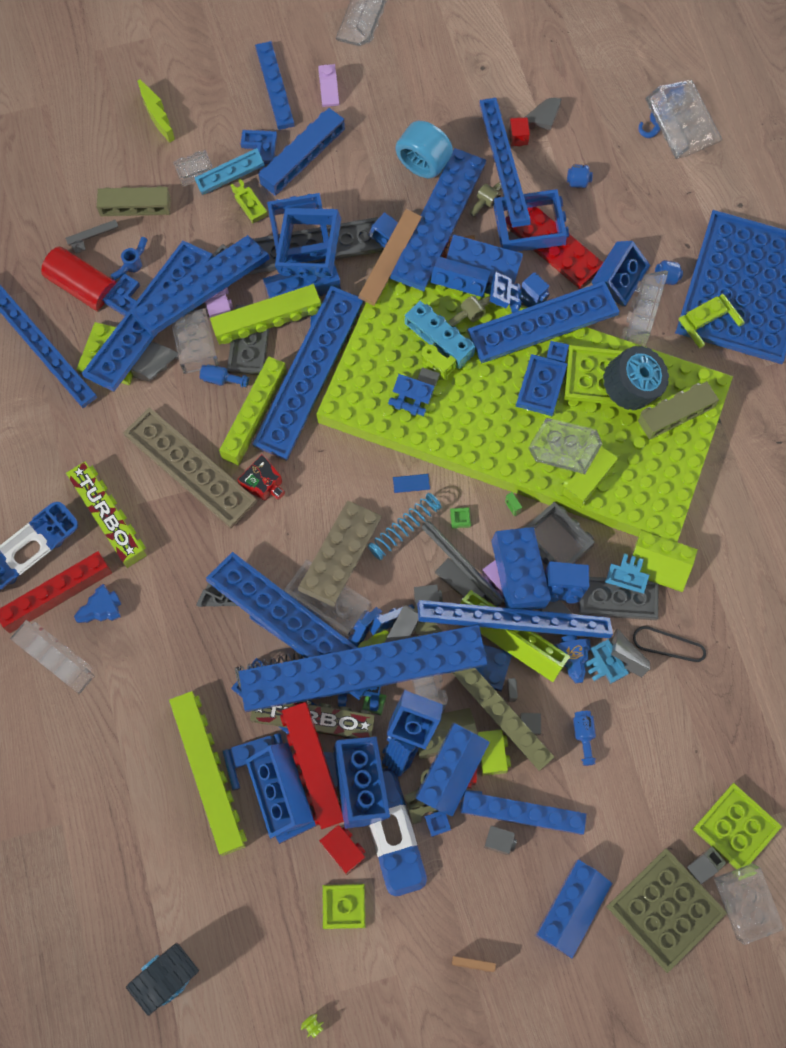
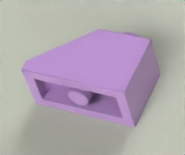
(328, 85)

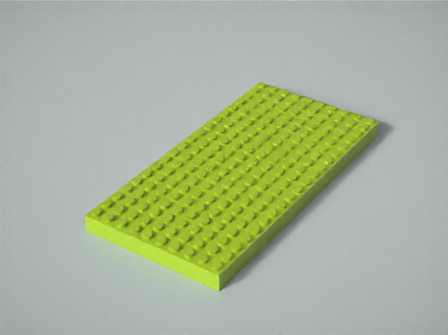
(483, 434)

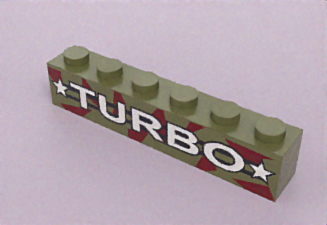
(327, 720)

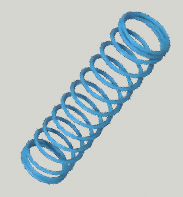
(375, 549)

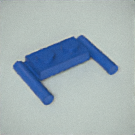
(237, 755)

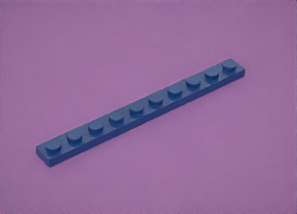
(504, 163)
(45, 350)
(514, 619)

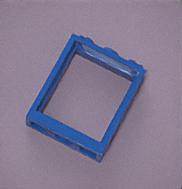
(533, 200)
(311, 217)
(303, 253)

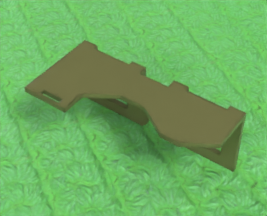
(417, 813)

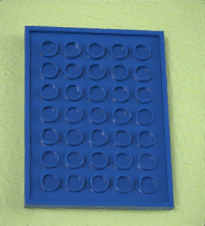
(749, 268)

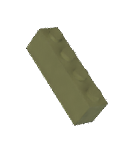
(133, 201)
(677, 410)

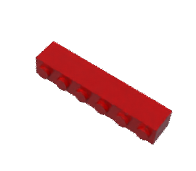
(54, 592)
(313, 765)

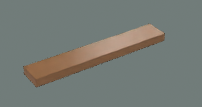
(383, 268)

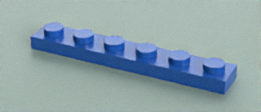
(274, 85)
(523, 813)

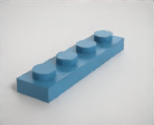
(229, 171)

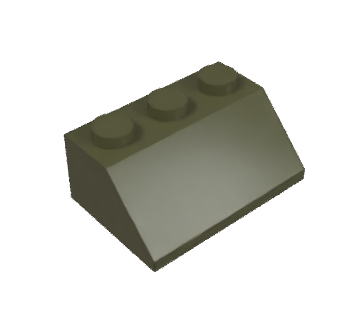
(460, 717)

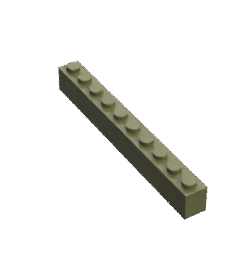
(497, 708)

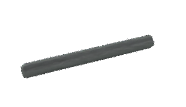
(463, 563)

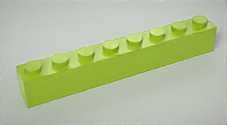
(207, 773)

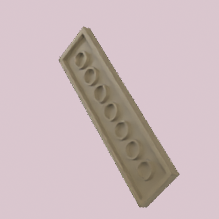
(190, 467)

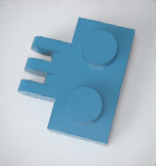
(628, 575)
(605, 663)

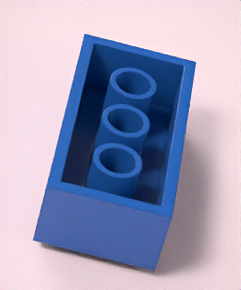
(485, 257)
(520, 569)

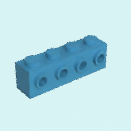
(439, 333)

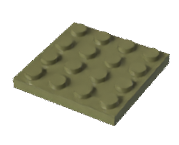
(666, 910)

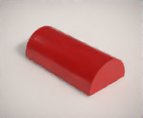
(77, 277)

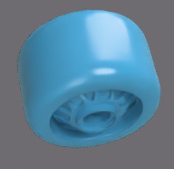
(424, 149)

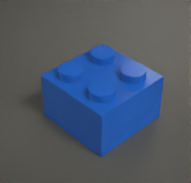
(567, 581)
(415, 719)

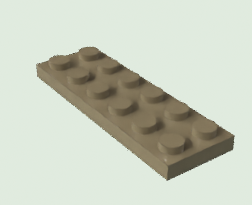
(340, 553)

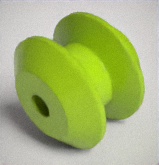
(312, 1026)

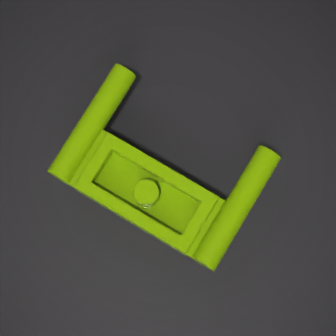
(707, 313)

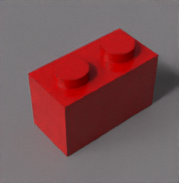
(343, 849)

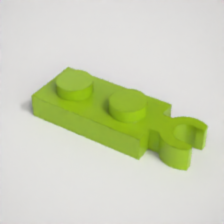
(249, 202)

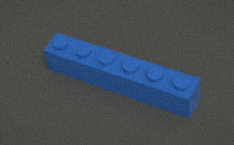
(301, 151)

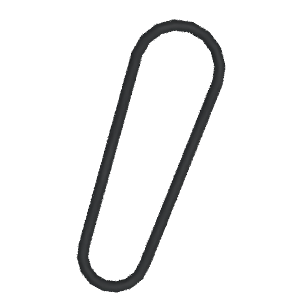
(670, 635)

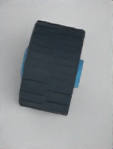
(636, 378)
(162, 979)

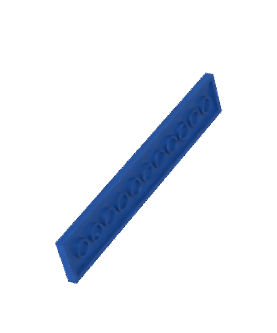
(362, 668)

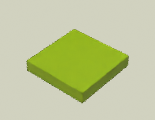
(344, 906)

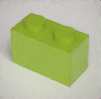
(494, 759)

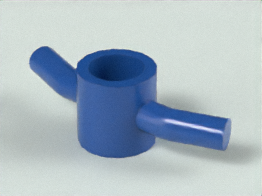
(131, 254)

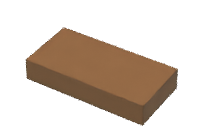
(473, 964)

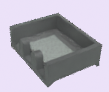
(560, 536)

